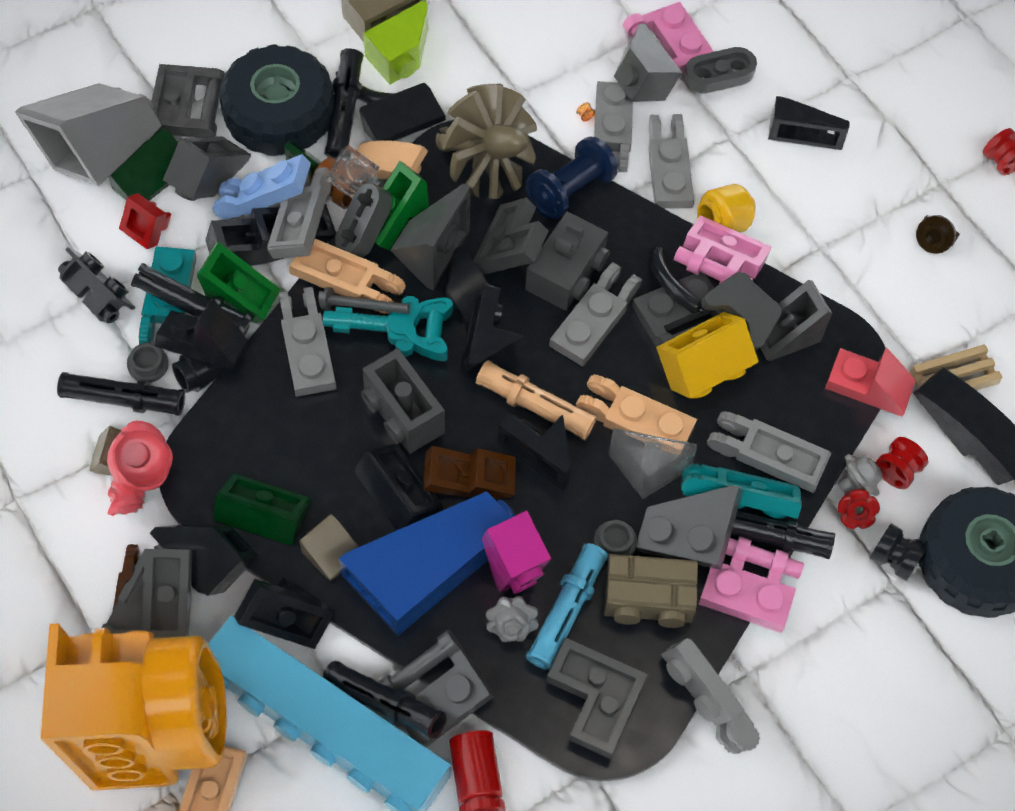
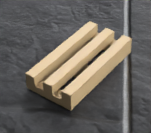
(956, 359)

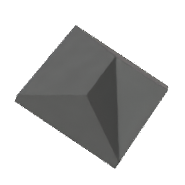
(433, 235)

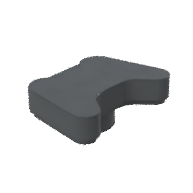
(747, 300)

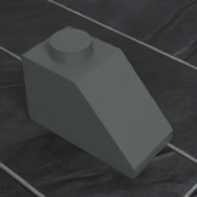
(646, 68)
(203, 164)

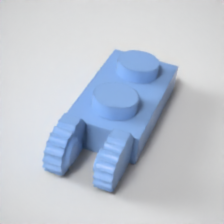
(262, 188)

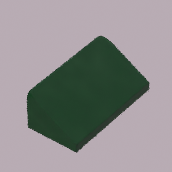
(145, 167)
(261, 508)

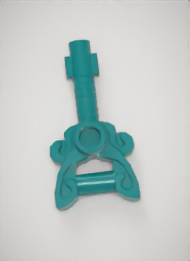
(400, 326)

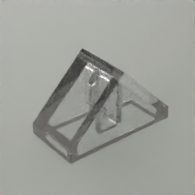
(649, 460)

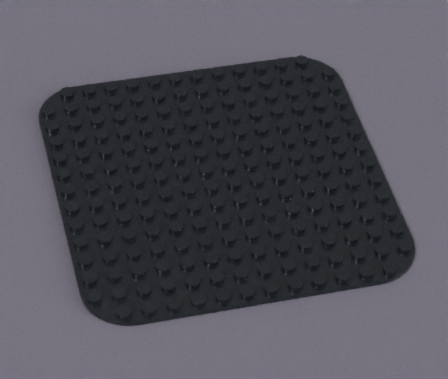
(315, 441)

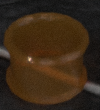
(585, 111)

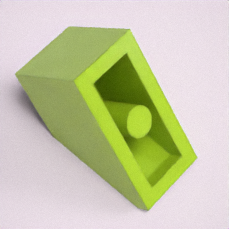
(398, 43)

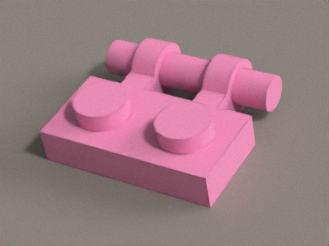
(724, 246)
(750, 595)

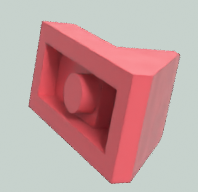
(878, 384)

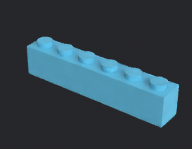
(328, 720)

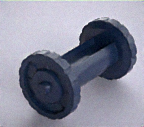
(551, 191)

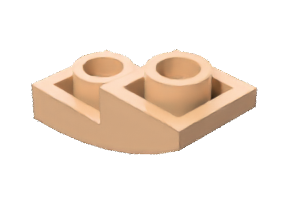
(388, 154)

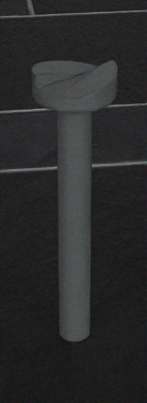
(328, 299)

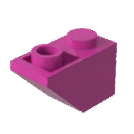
(515, 553)

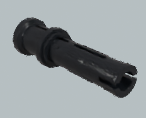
(185, 297)

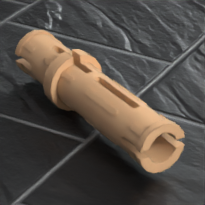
(529, 396)

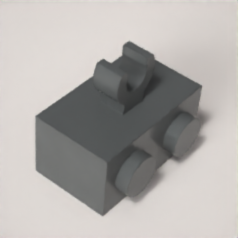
(568, 261)

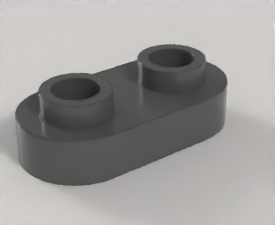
(716, 70)

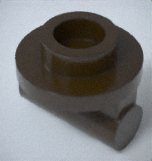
(936, 234)

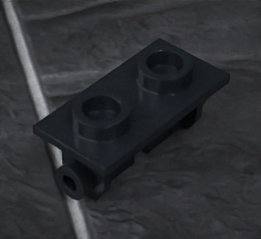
(107, 293)

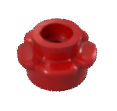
(855, 499)

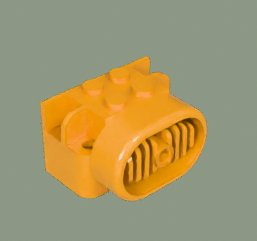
(132, 706)

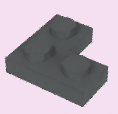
(511, 238)
(606, 686)

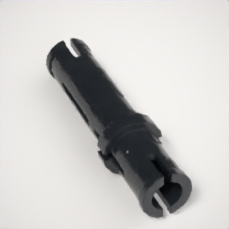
(349, 67)
(138, 395)
(784, 535)
(398, 706)

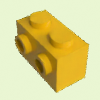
(707, 355)

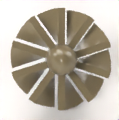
(489, 129)

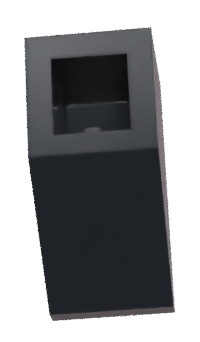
(217, 554)

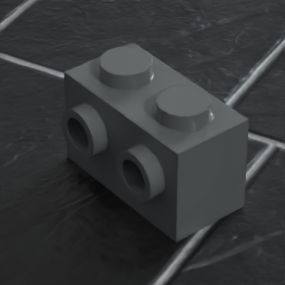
(403, 400)

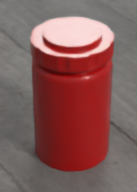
(476, 771)

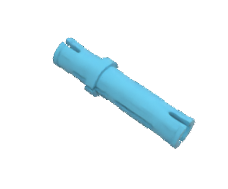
(576, 588)

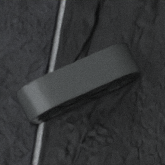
(363, 219)

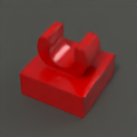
(143, 221)

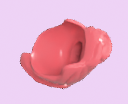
(138, 463)

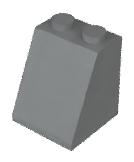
(90, 129)

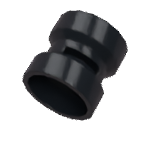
(899, 552)

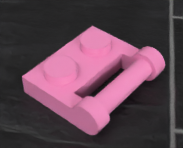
(674, 31)

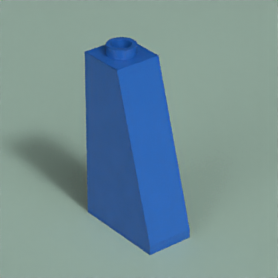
(424, 561)

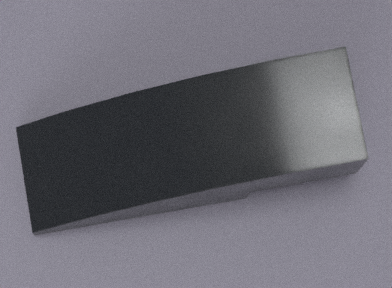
(251, 235)
(971, 423)

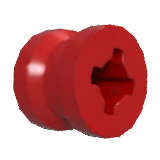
(1002, 151)
(902, 462)

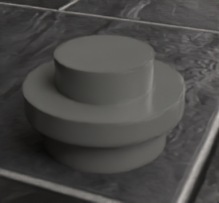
(147, 362)
(616, 538)

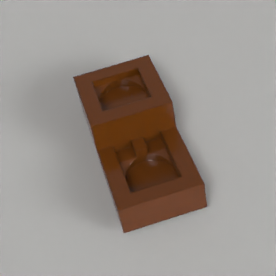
(469, 474)

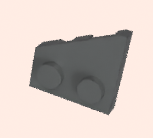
(691, 527)
(156, 595)

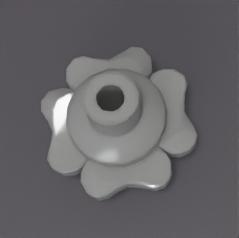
(861, 474)
(512, 619)

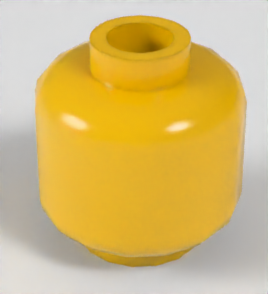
(728, 206)

